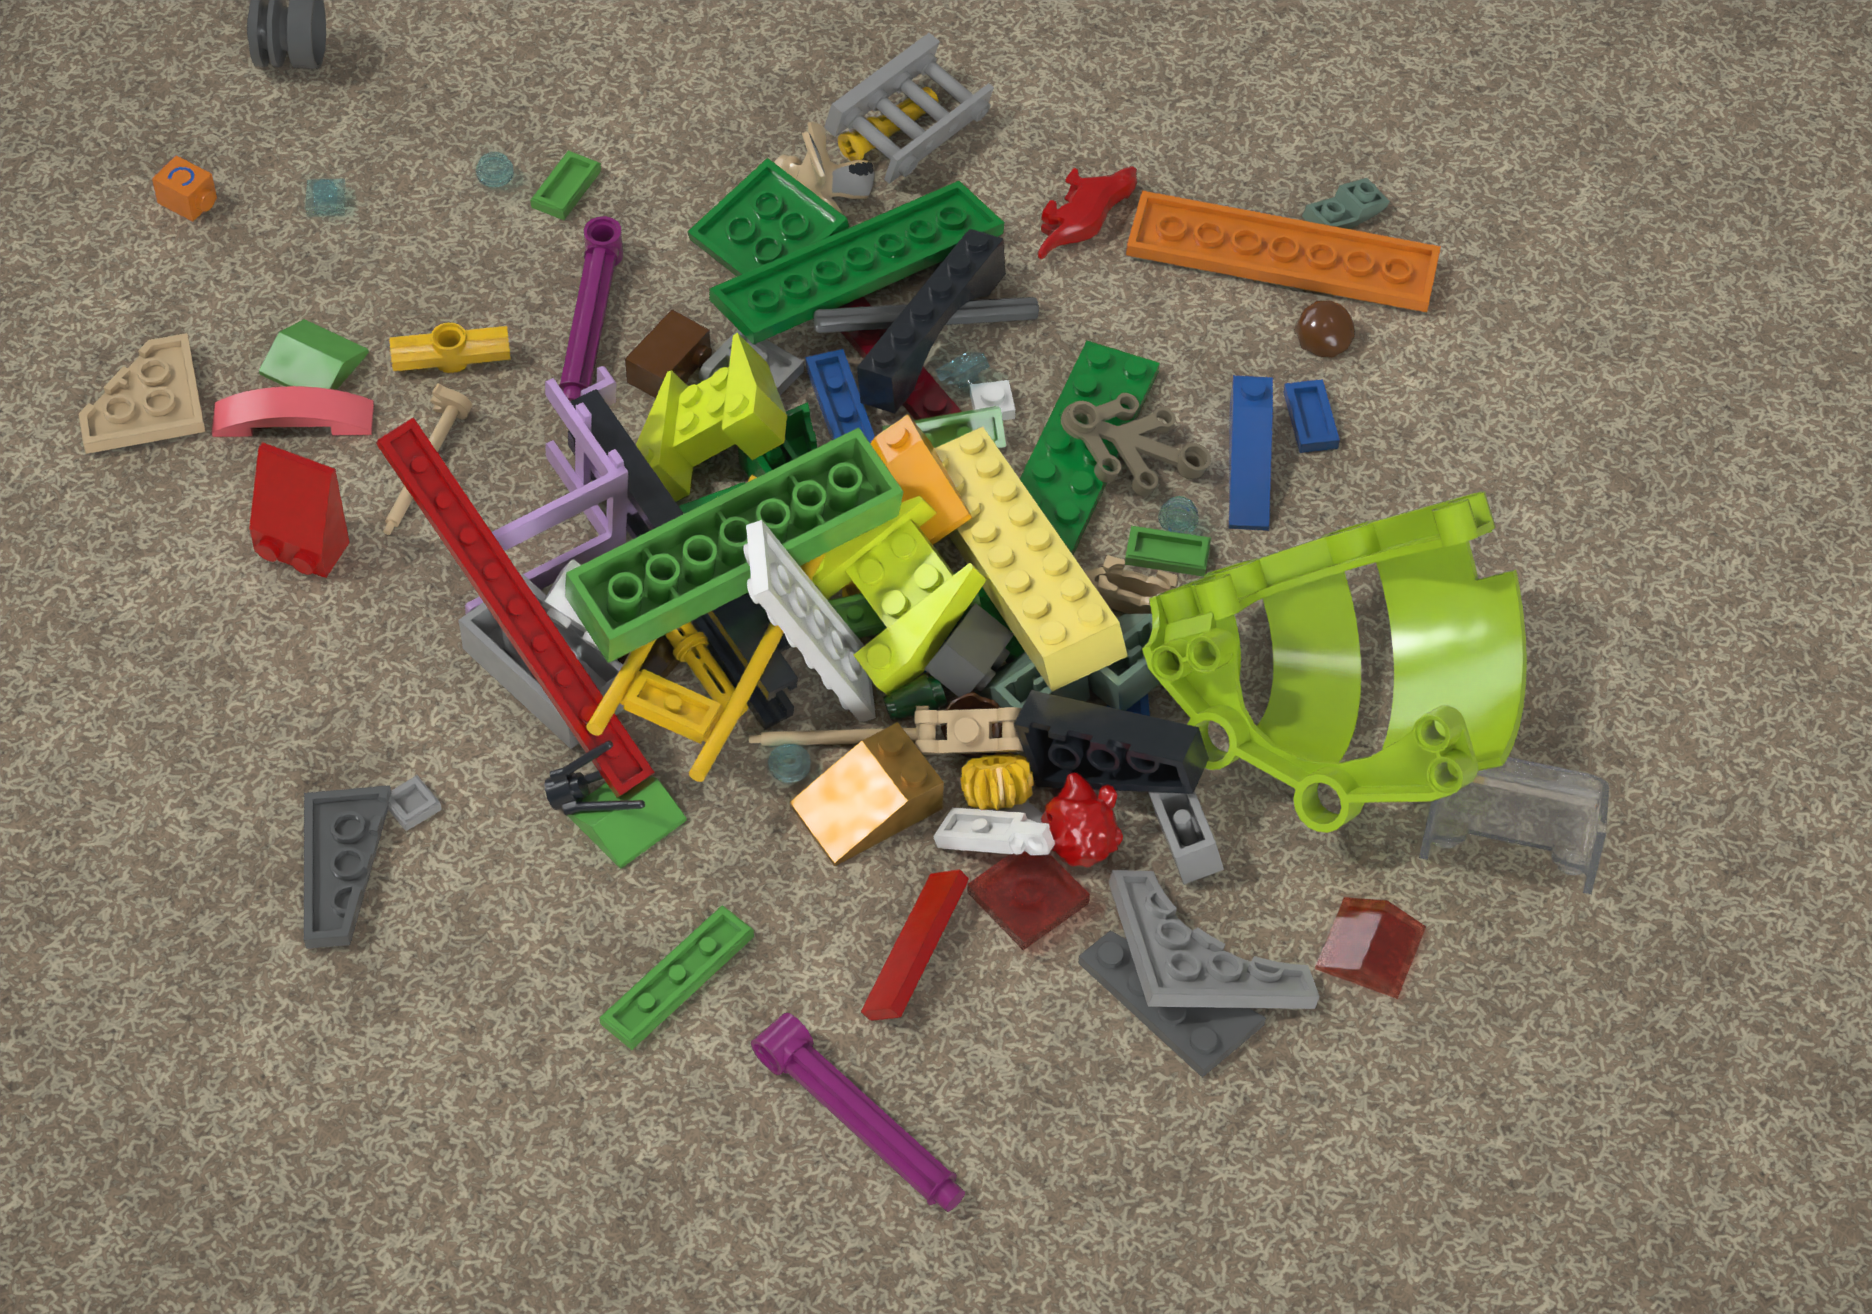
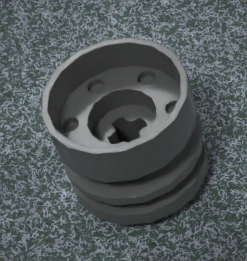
(279, 29)

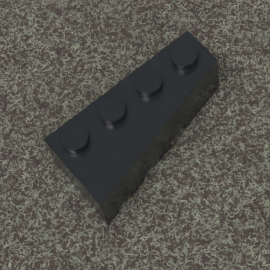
(1108, 746)

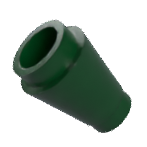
(918, 692)

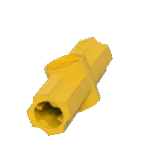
(449, 348)

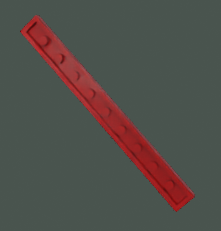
(511, 602)

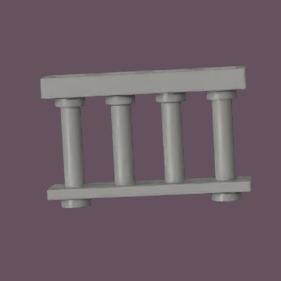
(897, 77)

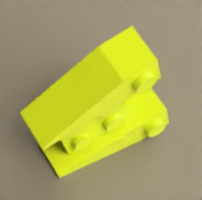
(704, 419)
(906, 588)

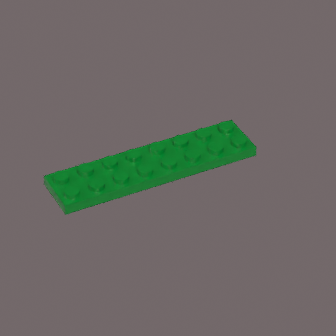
(852, 262)

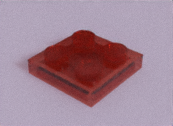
(1028, 895)

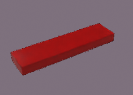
(915, 945)

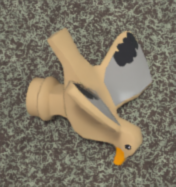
(824, 177)

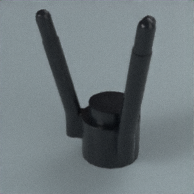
(567, 789)

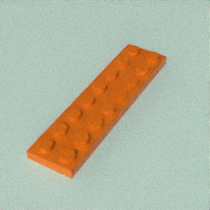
(1283, 251)

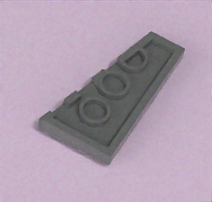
(339, 853)
(1195, 1034)

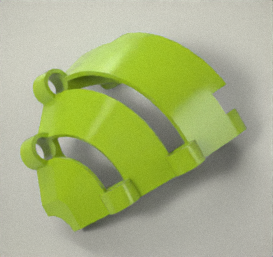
(1453, 656)

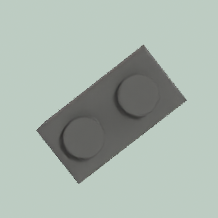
(971, 653)

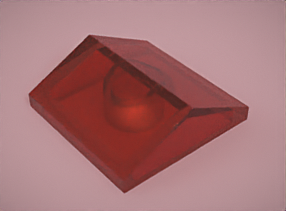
(1371, 945)

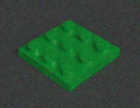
(764, 220)

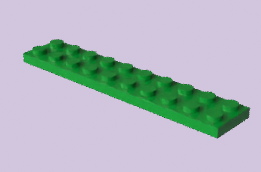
(1061, 467)

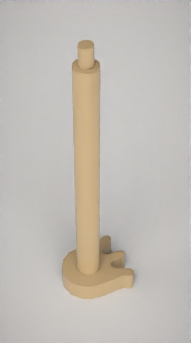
(452, 406)
(824, 737)

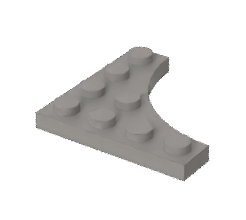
(1191, 966)

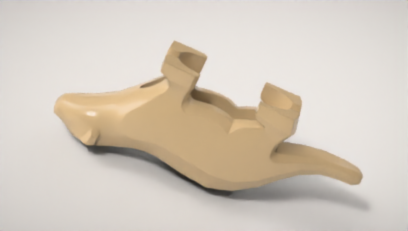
(1128, 589)

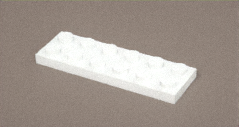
(807, 620)

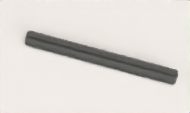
(883, 316)

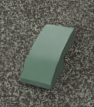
(1351, 206)

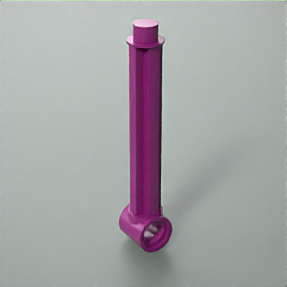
(601, 255)
(789, 1049)

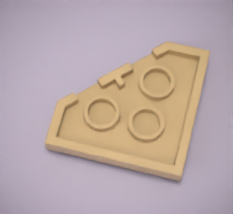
(147, 400)

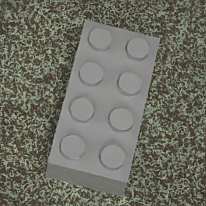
(495, 653)

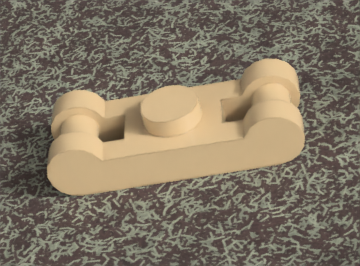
(967, 731)

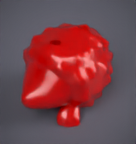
(1083, 822)

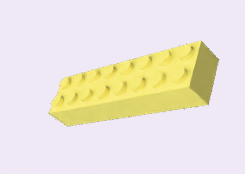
(1028, 567)

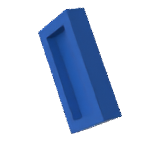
(1311, 416)

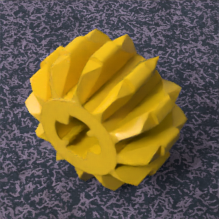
(997, 781)

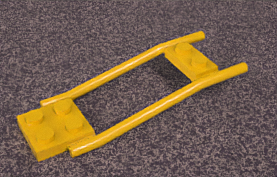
(682, 708)

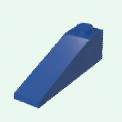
(1250, 452)

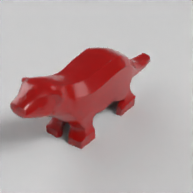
(1087, 207)

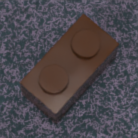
(671, 345)

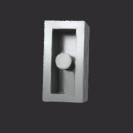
(1187, 835)

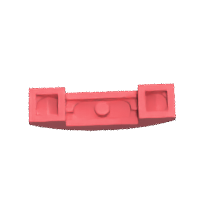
(293, 407)

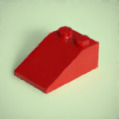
(297, 512)

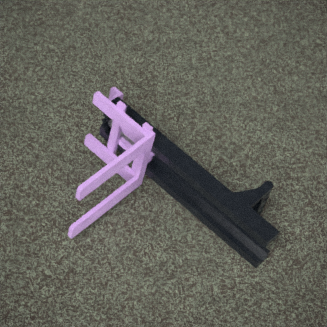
(638, 504)

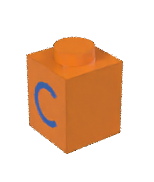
(184, 188)

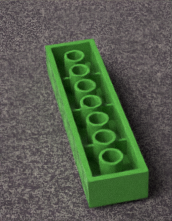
(700, 556)

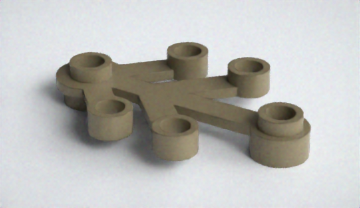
(1129, 441)

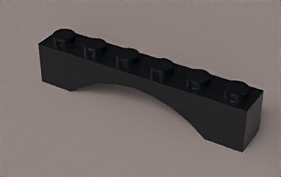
(896, 360)

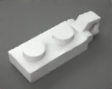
(993, 832)

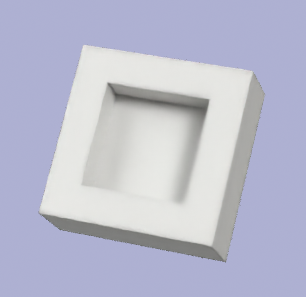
(993, 394)

